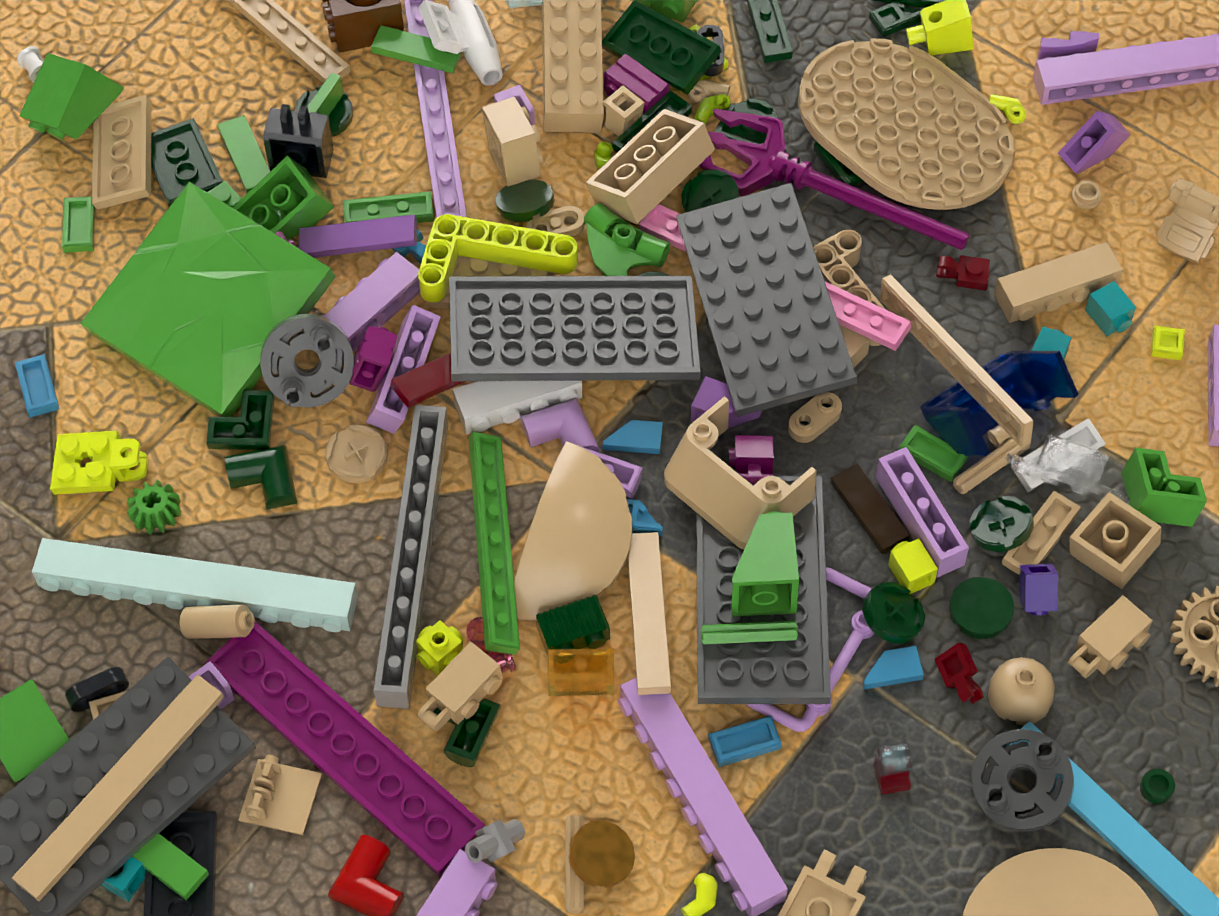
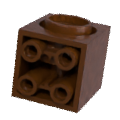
(358, 21)

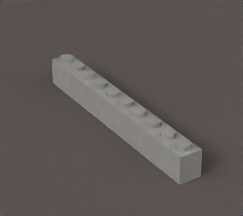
(411, 558)

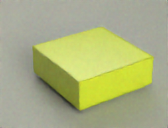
(1167, 342)

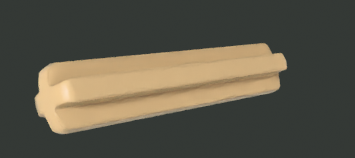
(987, 466)
(574, 884)

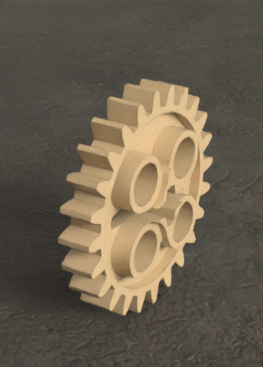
(1199, 653)

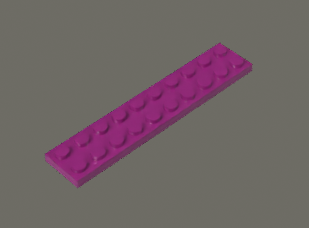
(347, 748)

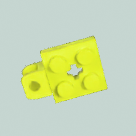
(108, 462)

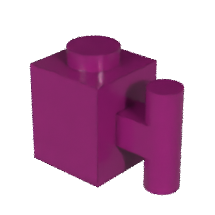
(752, 457)

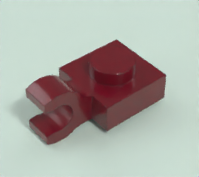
(969, 271)
(957, 669)

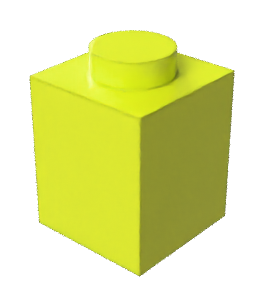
(912, 565)

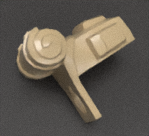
(1192, 223)

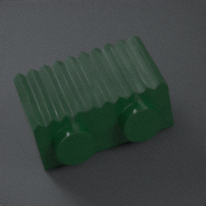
(574, 626)

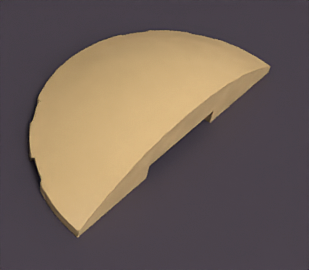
(575, 536)

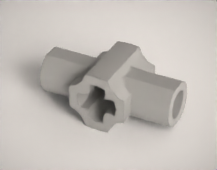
(495, 840)

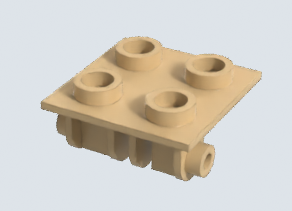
(280, 796)

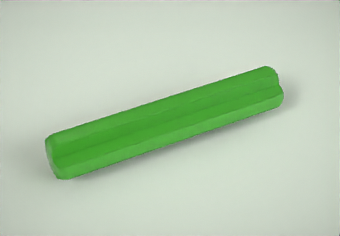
(749, 632)

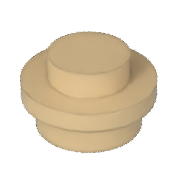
(1086, 195)

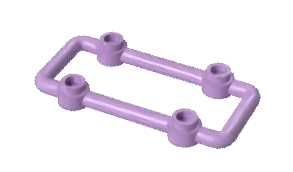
(860, 631)

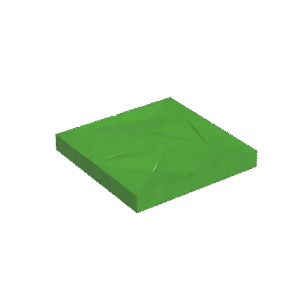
(206, 299)

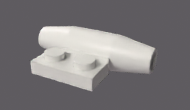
(465, 31)

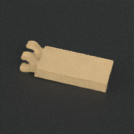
(821, 896)

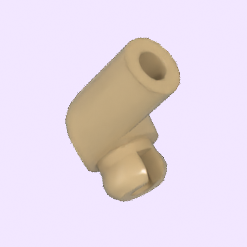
(707, 88)

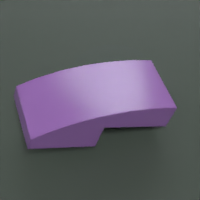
(1078, 42)

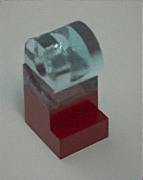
(893, 767)

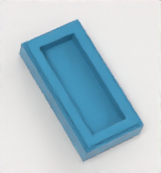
(37, 385)
(744, 741)

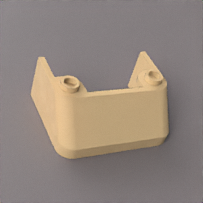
(719, 491)

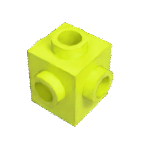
(438, 646)

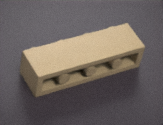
(1057, 282)

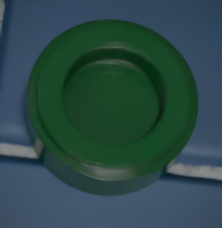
(1157, 786)

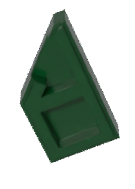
(894, 18)

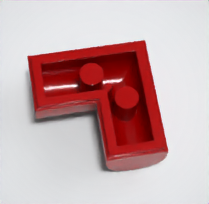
(357, 881)

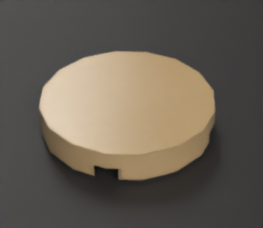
(356, 454)

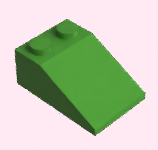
(285, 200)

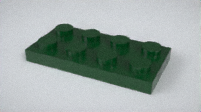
(662, 46)

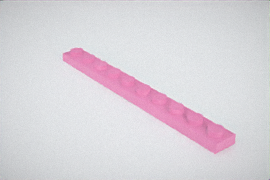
(850, 310)

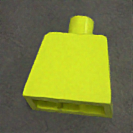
(944, 28)

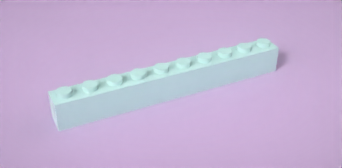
(191, 583)

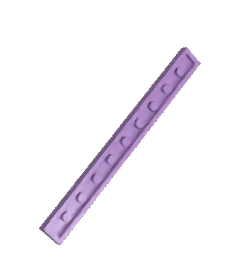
(436, 127)

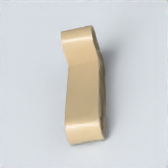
(839, 265)

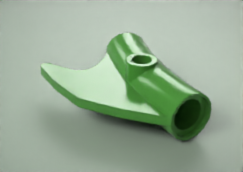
(619, 245)

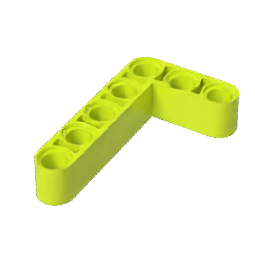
(489, 247)

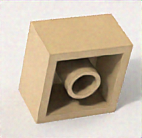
(512, 141)
(1115, 540)

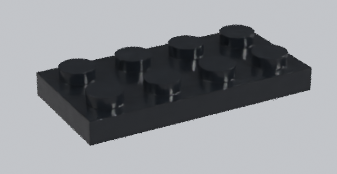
(197, 837)

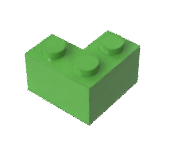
(1158, 492)

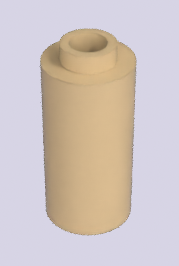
(216, 621)

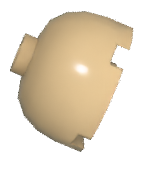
(1021, 690)

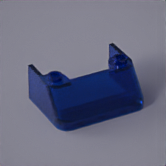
(1026, 376)

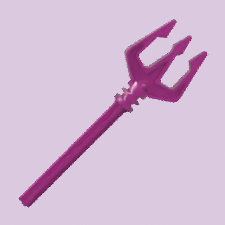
(771, 162)

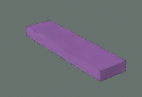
(359, 236)

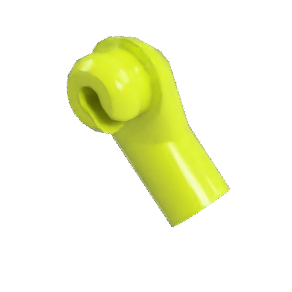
(1010, 106)
(705, 896)

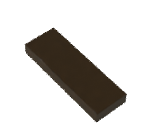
(869, 508)

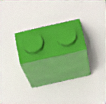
(67, 97)
(768, 569)
(27, 731)

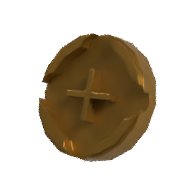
(601, 854)

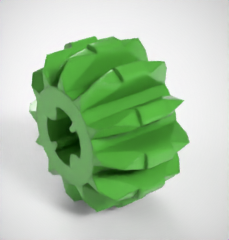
(154, 507)

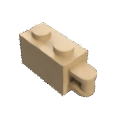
(1111, 638)
(460, 687)

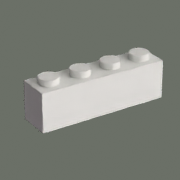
(499, 402)

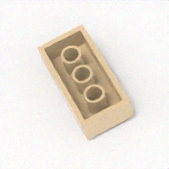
(651, 165)

